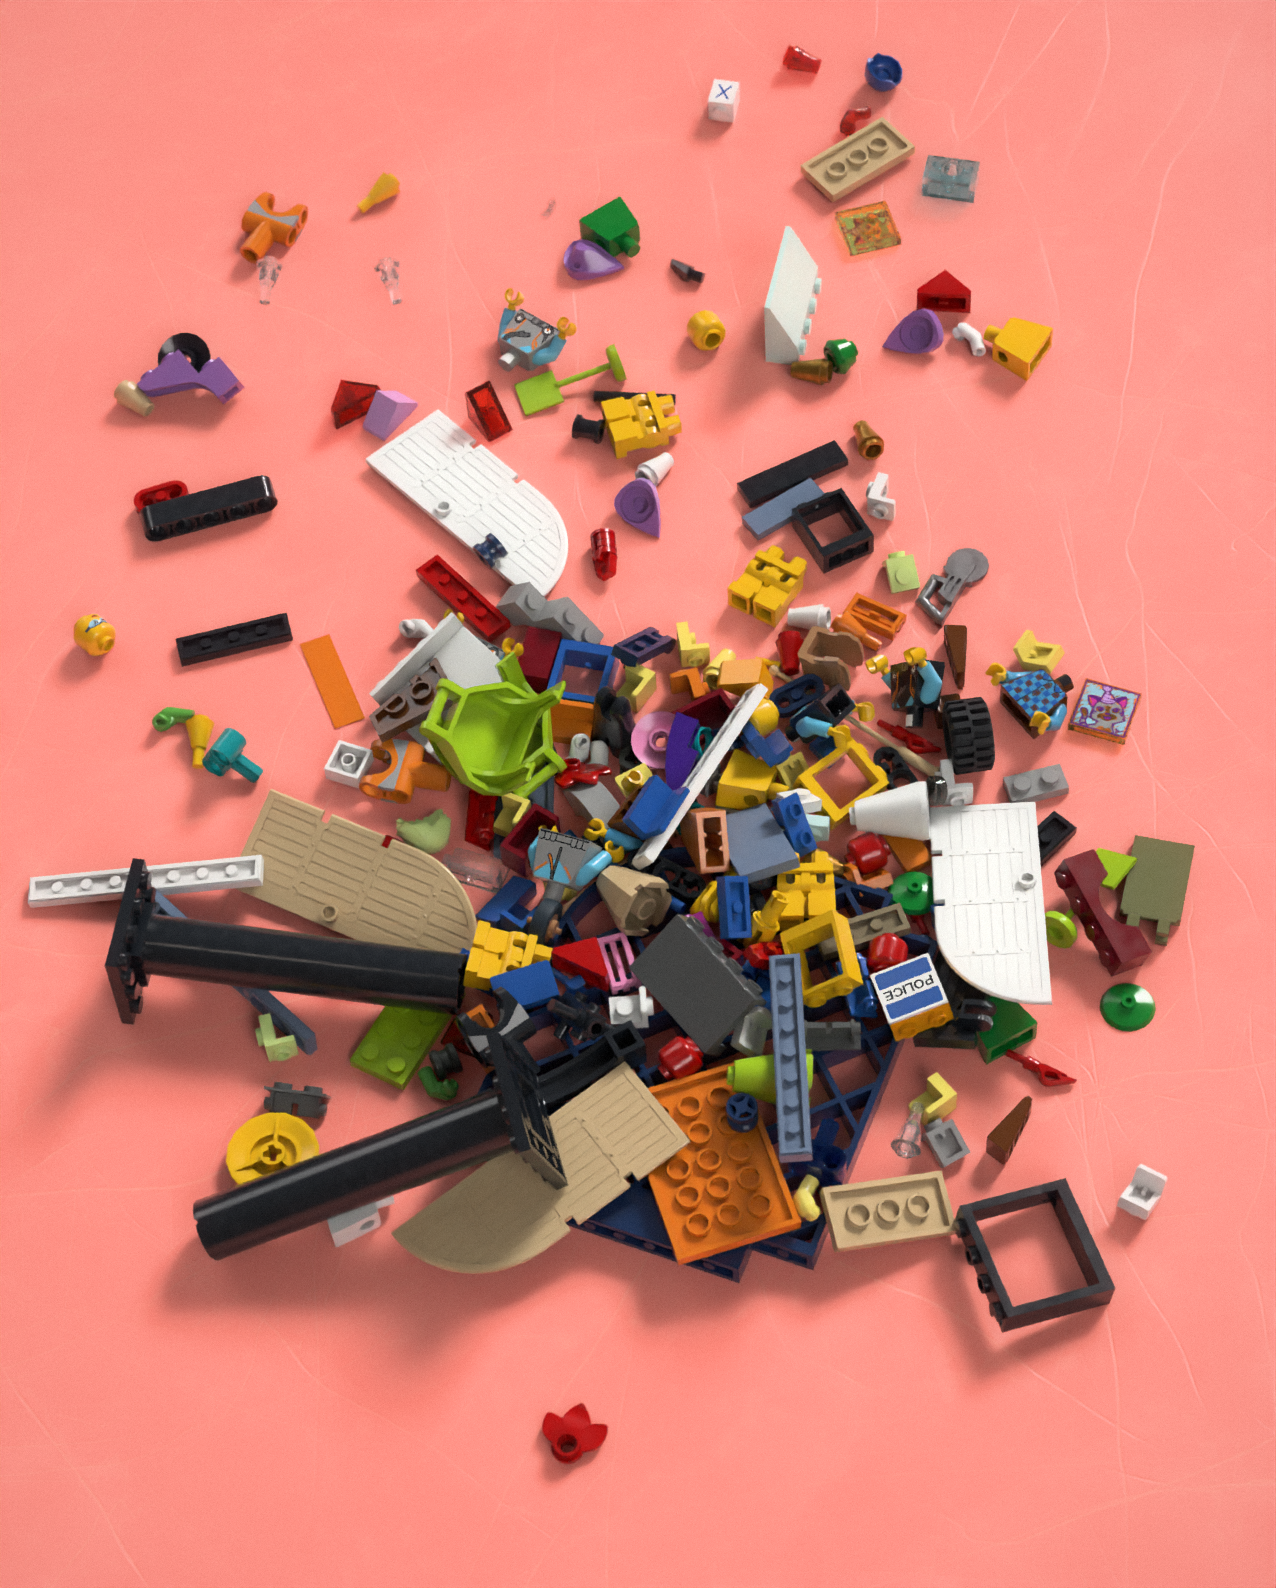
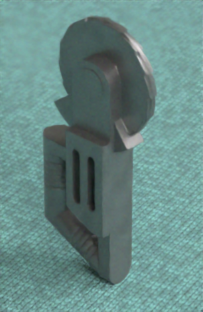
(961, 571)

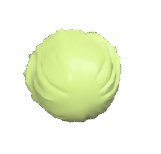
(427, 834)

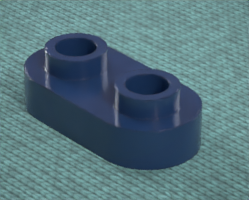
(795, 694)

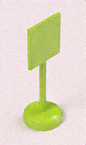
(544, 391)
(1059, 927)

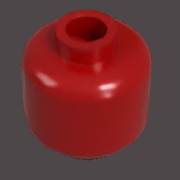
(867, 852)
(886, 952)
(679, 1058)

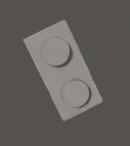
(1036, 784)

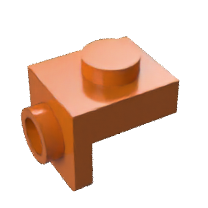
(688, 680)
(878, 878)

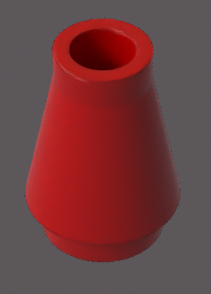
(788, 646)

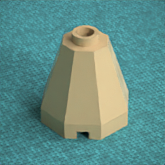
(633, 898)

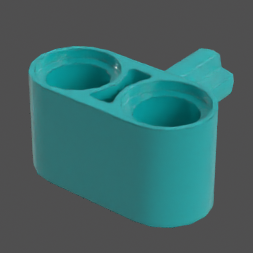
(227, 754)

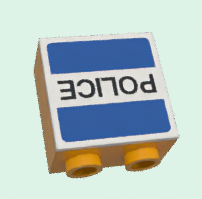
(912, 997)

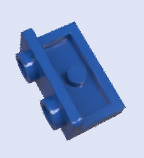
(773, 749)

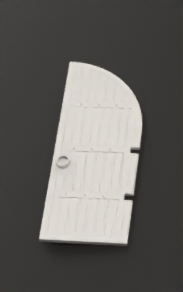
(474, 496)
(992, 899)

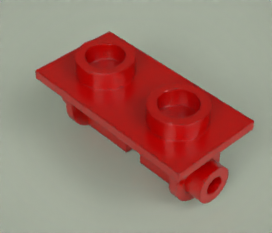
(480, 820)

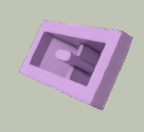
(387, 413)

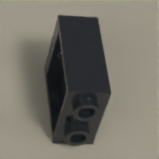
(843, 550)

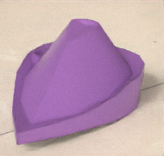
(589, 261)
(916, 333)
(640, 506)

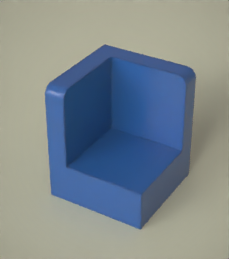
(517, 920)

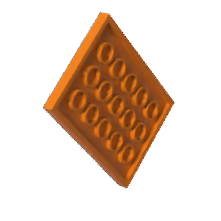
(722, 1184)

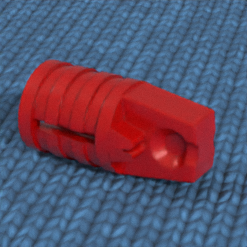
(604, 553)
(759, 953)

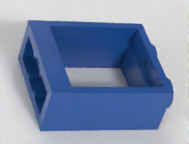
(584, 656)

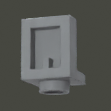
(945, 1141)

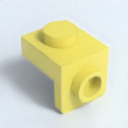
(1037, 655)

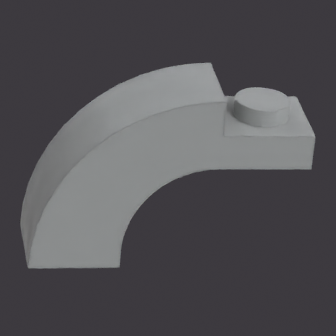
(592, 802)

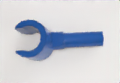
(751, 972)
(571, 985)

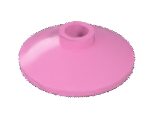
(646, 733)

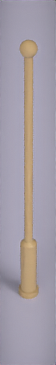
(907, 755)

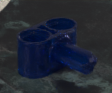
(823, 1153)

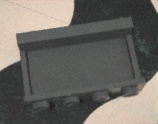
(697, 982)

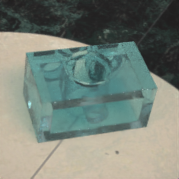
(950, 178)

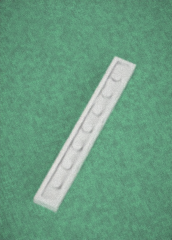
(704, 770)
(166, 878)

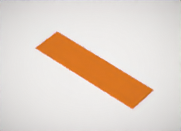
(332, 681)

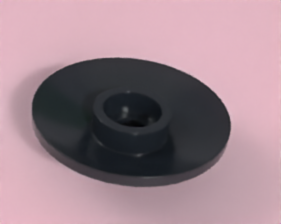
(190, 346)

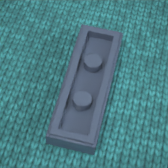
(778, 511)

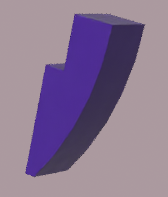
(679, 755)

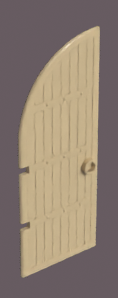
(353, 883)
(512, 1215)

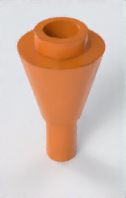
(849, 624)

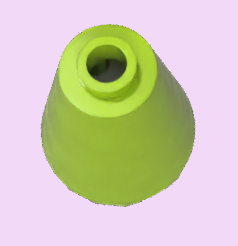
(757, 1076)

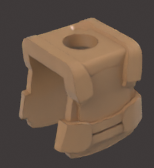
(834, 648)

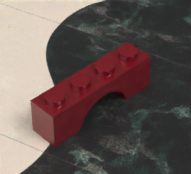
(1118, 945)

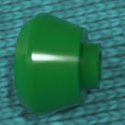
(841, 354)

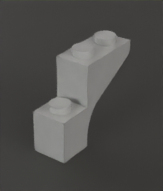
(527, 606)

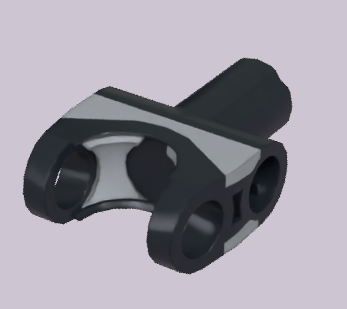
(513, 1026)

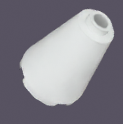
(895, 812)

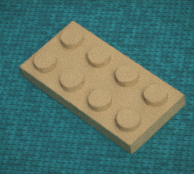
(857, 159)
(887, 1211)

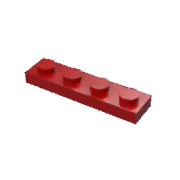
(463, 598)

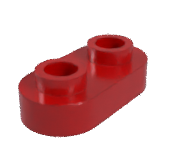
(159, 493)

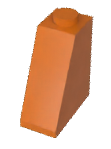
(706, 839)

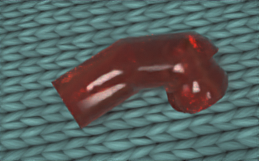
(852, 115)

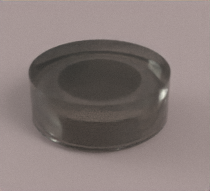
(937, 790)

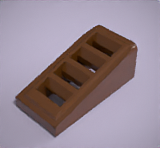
(956, 647)
(1007, 1133)

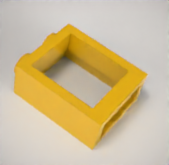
(861, 759)
(813, 932)

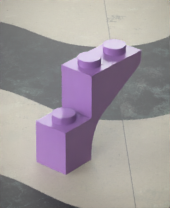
(178, 375)

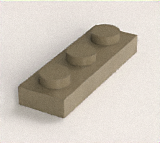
(870, 925)

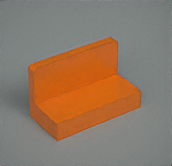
(571, 719)

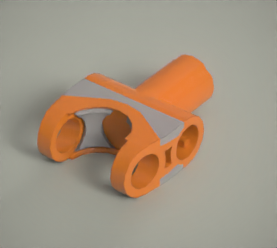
(270, 226)
(404, 773)

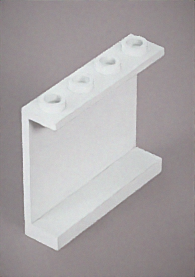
(460, 656)

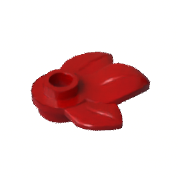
(581, 772)
(573, 1430)

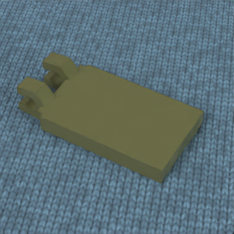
(1157, 884)

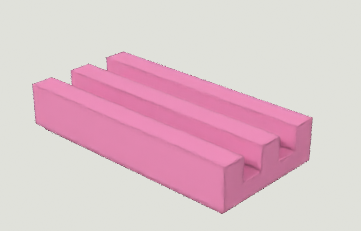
(624, 983)

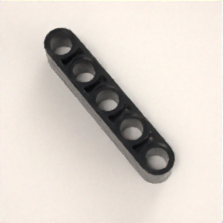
(208, 508)

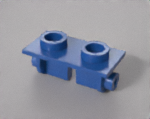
(791, 815)
(862, 999)

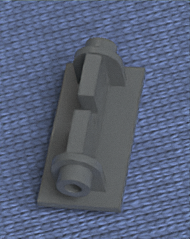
(833, 1035)
(309, 1101)

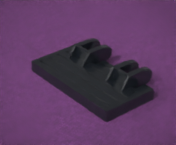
(970, 1012)

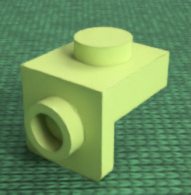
(901, 572)
(276, 1049)

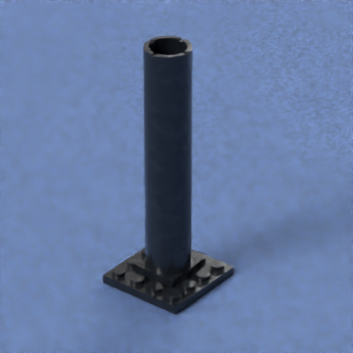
(269, 959)
(390, 1162)

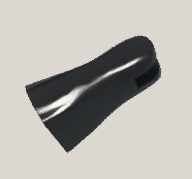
(612, 720)

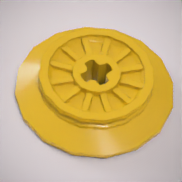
(265, 1135)

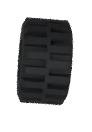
(968, 735)

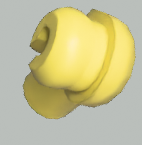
(804, 1201)

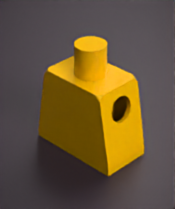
(1019, 345)
(747, 782)

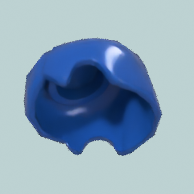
(883, 72)

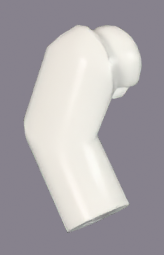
(415, 628)
(579, 747)

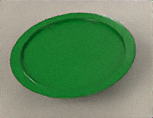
(913, 892)
(1127, 1007)

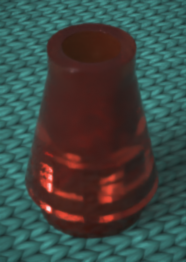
(800, 60)

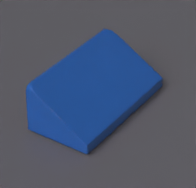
(512, 895)

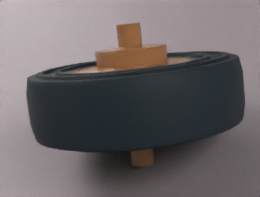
(546, 921)

